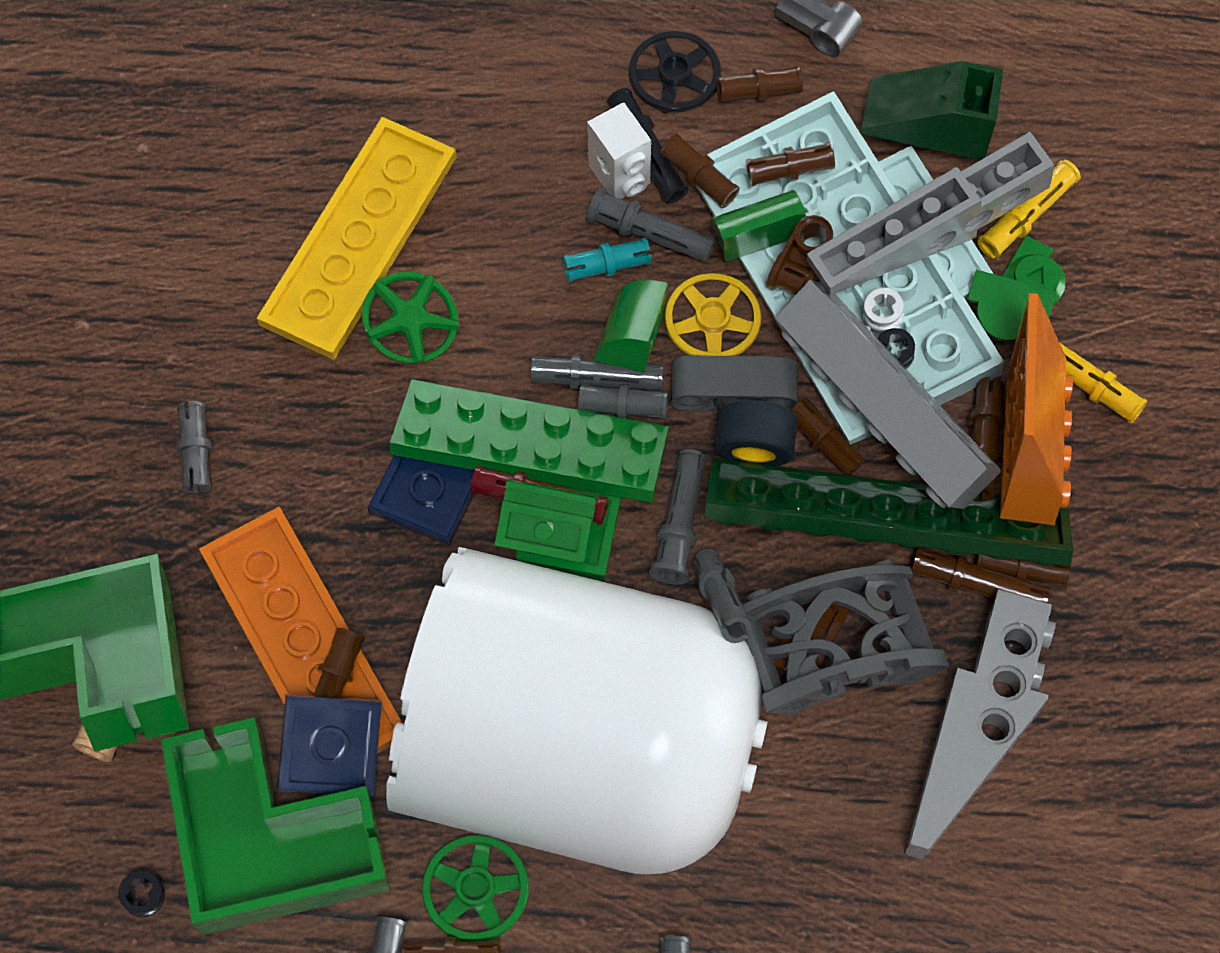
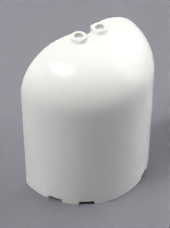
(574, 717)

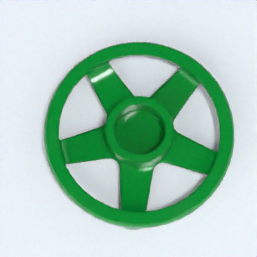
(410, 316)
(475, 889)

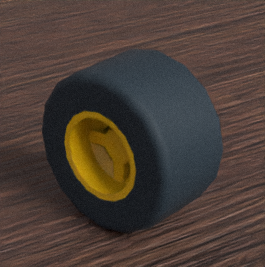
(756, 432)

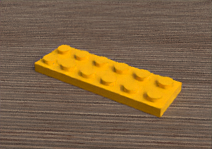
(357, 238)

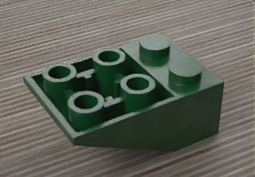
(936, 108)

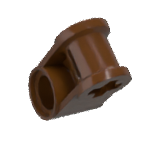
(791, 267)

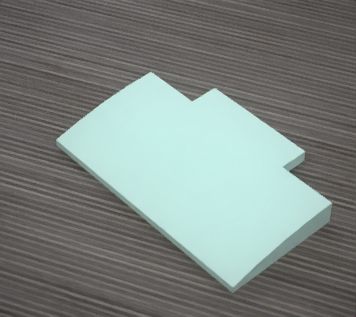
(948, 338)

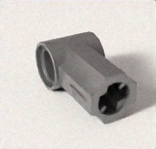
(826, 24)

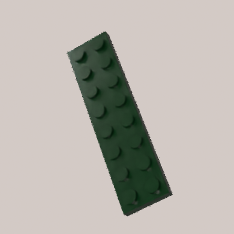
(877, 512)

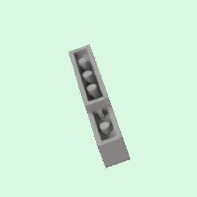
(934, 216)
(961, 751)

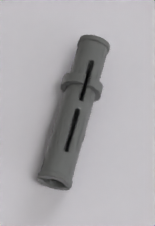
(580, 371)
(718, 587)

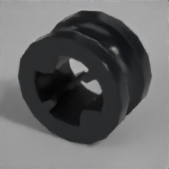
(900, 336)
(127, 893)

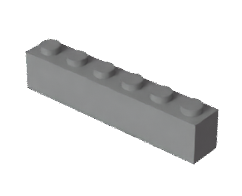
(887, 396)

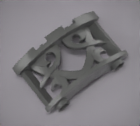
(908, 645)

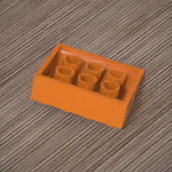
(1036, 423)

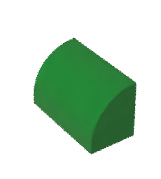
(758, 225)
(633, 325)

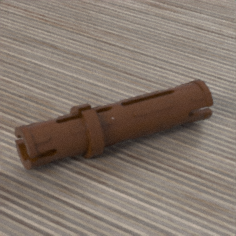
(987, 422)
(972, 578)

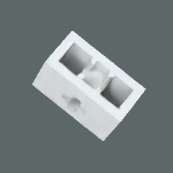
(619, 152)

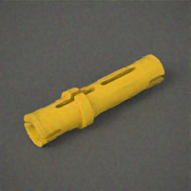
(1018, 220)
(1103, 387)

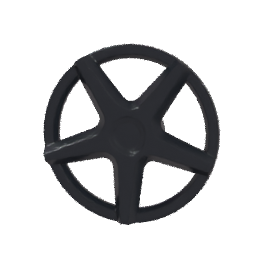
(674, 71)

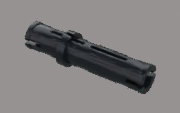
(662, 169)

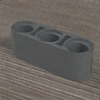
(710, 382)

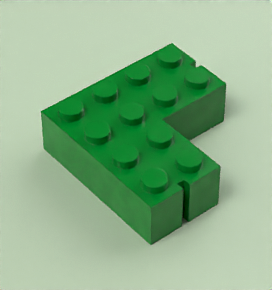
(110, 636)
(258, 859)

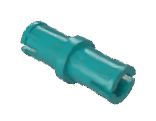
(606, 260)

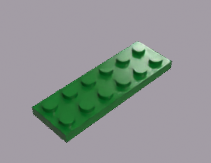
(531, 438)

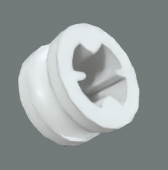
(885, 296)

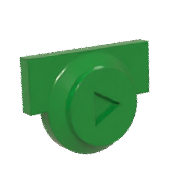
(1035, 267)
(1003, 302)

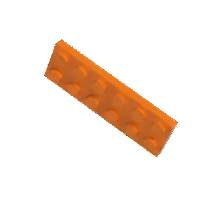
(287, 611)

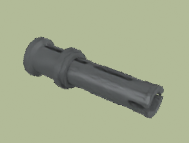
(631, 219)
(676, 534)

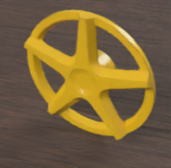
(712, 316)

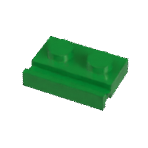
(546, 520)

